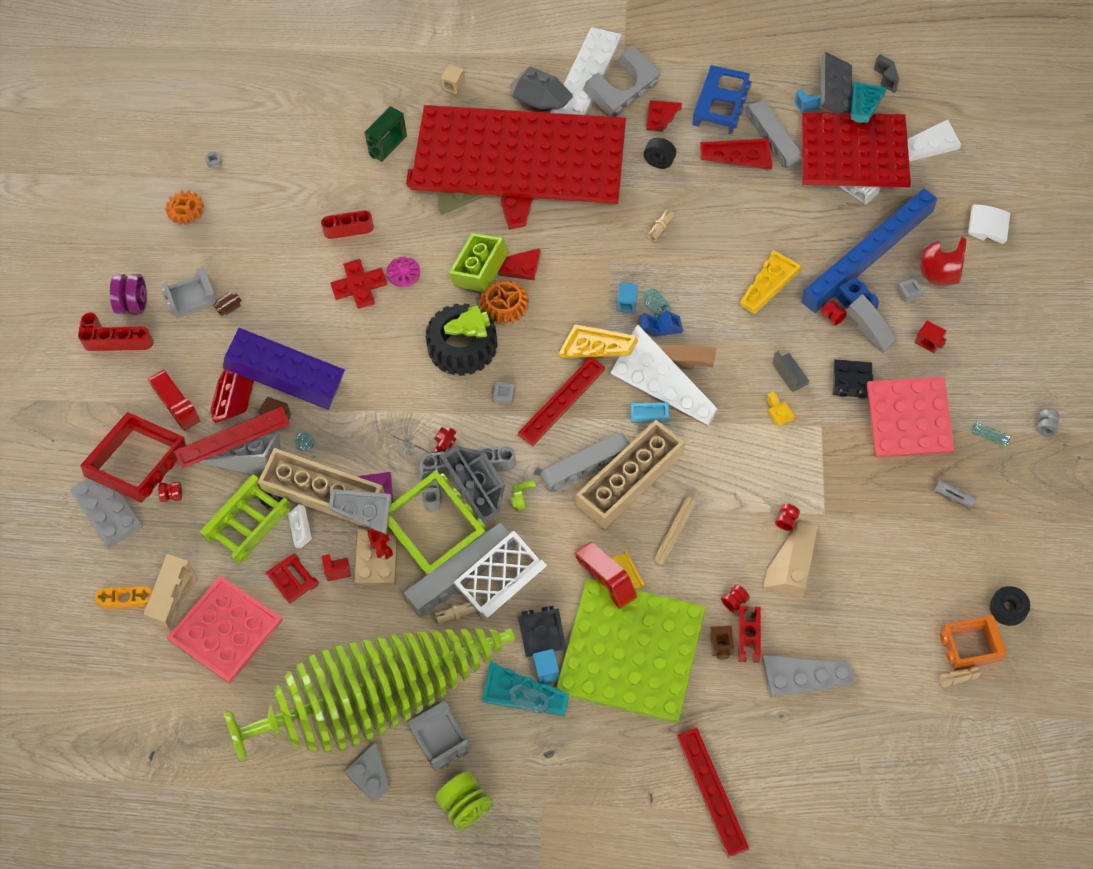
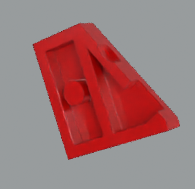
(660, 114)
(516, 211)

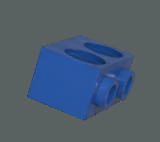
(852, 290)

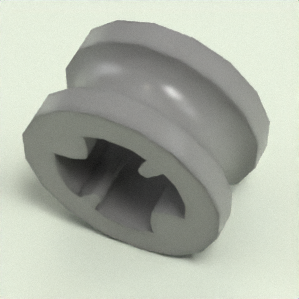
(211, 156)

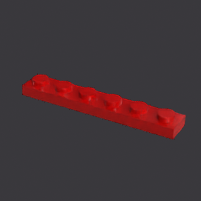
(561, 401)
(231, 437)
(713, 792)

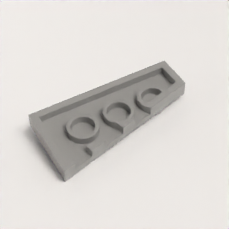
(799, 675)

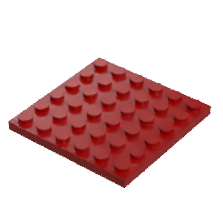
(855, 153)

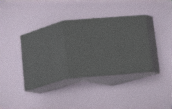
(888, 70)

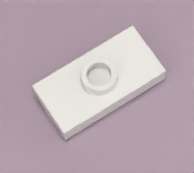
(299, 526)

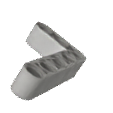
(496, 455)

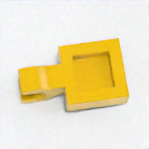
(779, 411)

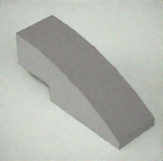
(871, 323)

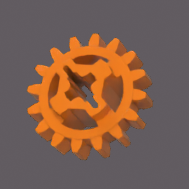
(184, 207)

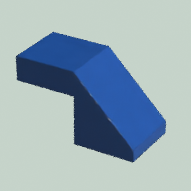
(663, 325)

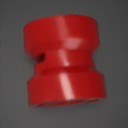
(833, 312)
(170, 491)
(787, 517)
(735, 598)

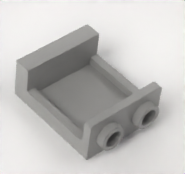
(189, 295)
(439, 736)

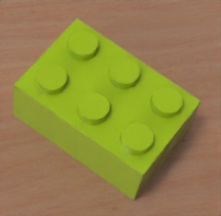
(478, 262)

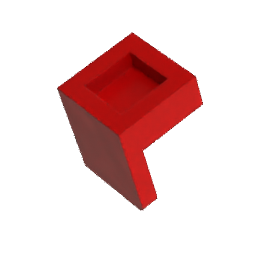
(335, 569)

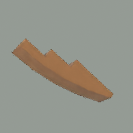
(690, 355)

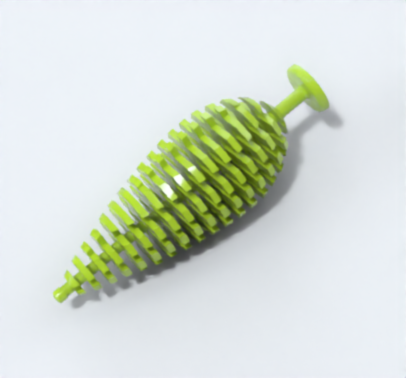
(393, 679)

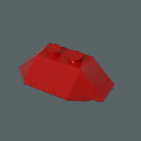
(230, 396)

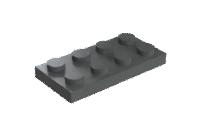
(836, 84)

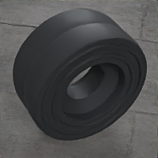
(660, 153)
(1018, 598)

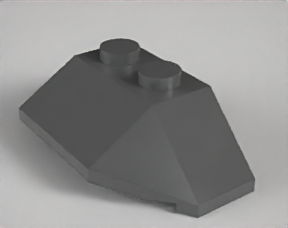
(540, 89)
(476, 480)

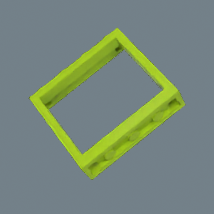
(455, 496)

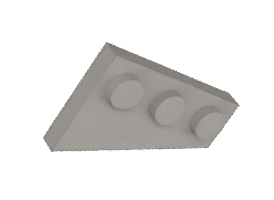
(363, 507)

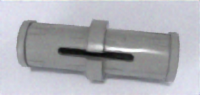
(942, 488)

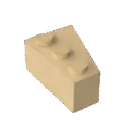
(170, 591)

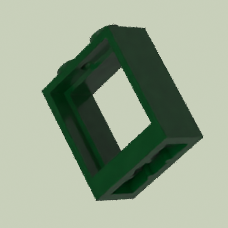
(392, 121)

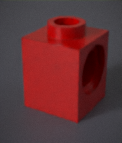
(931, 337)

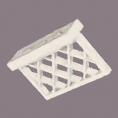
(514, 584)

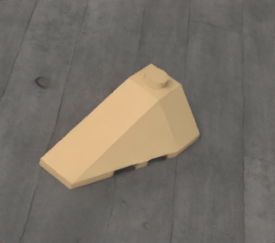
(792, 564)

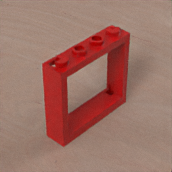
(103, 451)

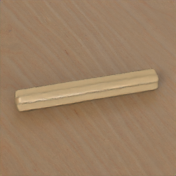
(674, 531)

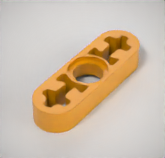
(133, 602)

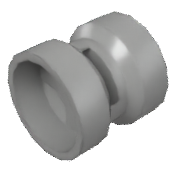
(1048, 424)

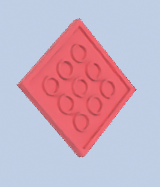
(910, 417)
(224, 629)

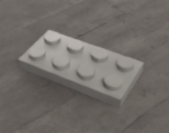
(106, 511)

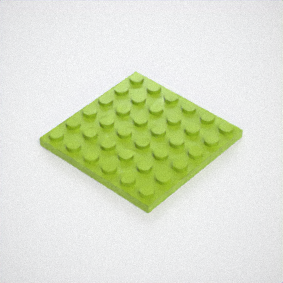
(632, 654)

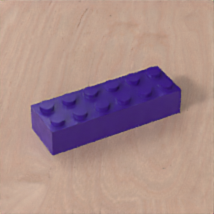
(283, 368)

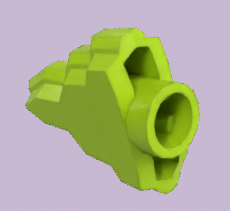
(469, 323)

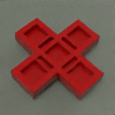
(358, 283)

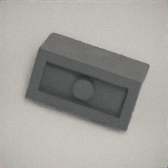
(790, 371)

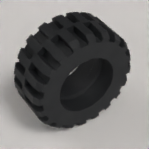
(459, 359)

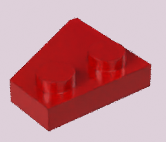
(521, 265)

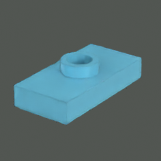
(649, 412)

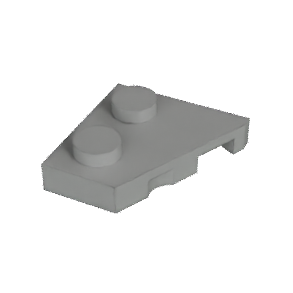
(369, 774)

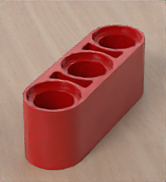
(347, 224)

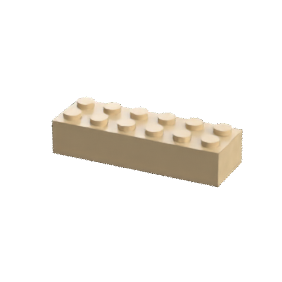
(630, 474)
(309, 481)

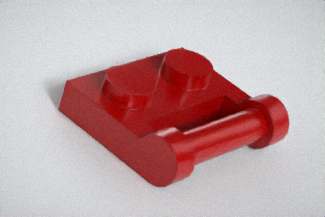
(286, 581)

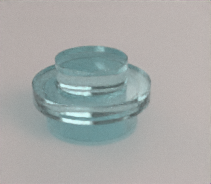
(304, 441)

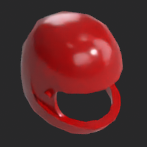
(941, 267)

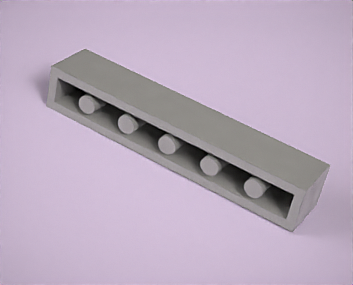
(439, 584)

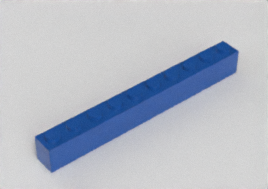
(869, 250)

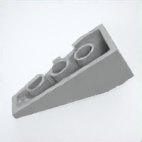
(247, 457)

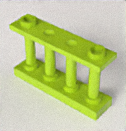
(234, 505)

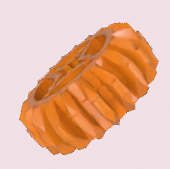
(501, 299)

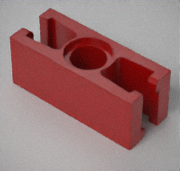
(755, 628)

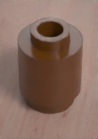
(227, 303)

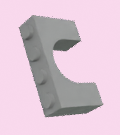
(614, 100)

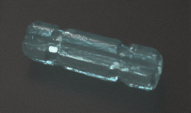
(991, 434)

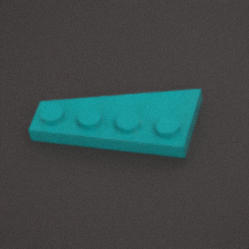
(865, 101)
(501, 680)

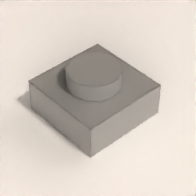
(910, 289)
(503, 393)

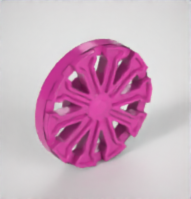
(403, 271)

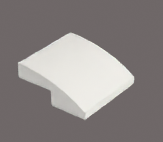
(989, 222)

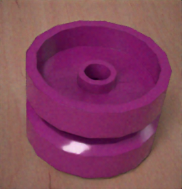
(128, 293)

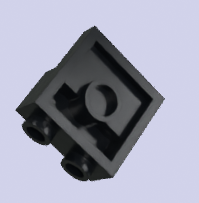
(851, 378)
(541, 631)

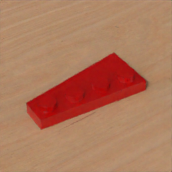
(738, 152)

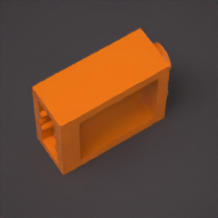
(992, 637)

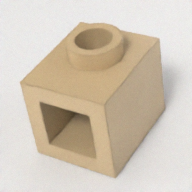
(452, 79)

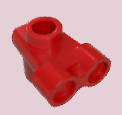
(445, 439)

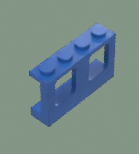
(712, 92)

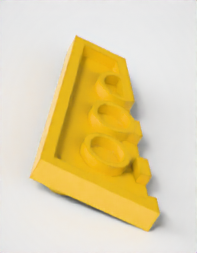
(774, 276)
(596, 343)

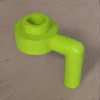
(517, 499)

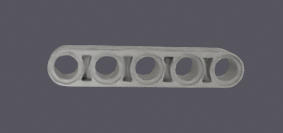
(771, 129)
(583, 463)

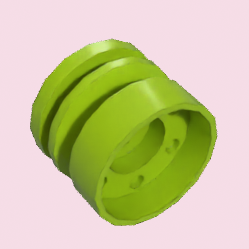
(463, 800)

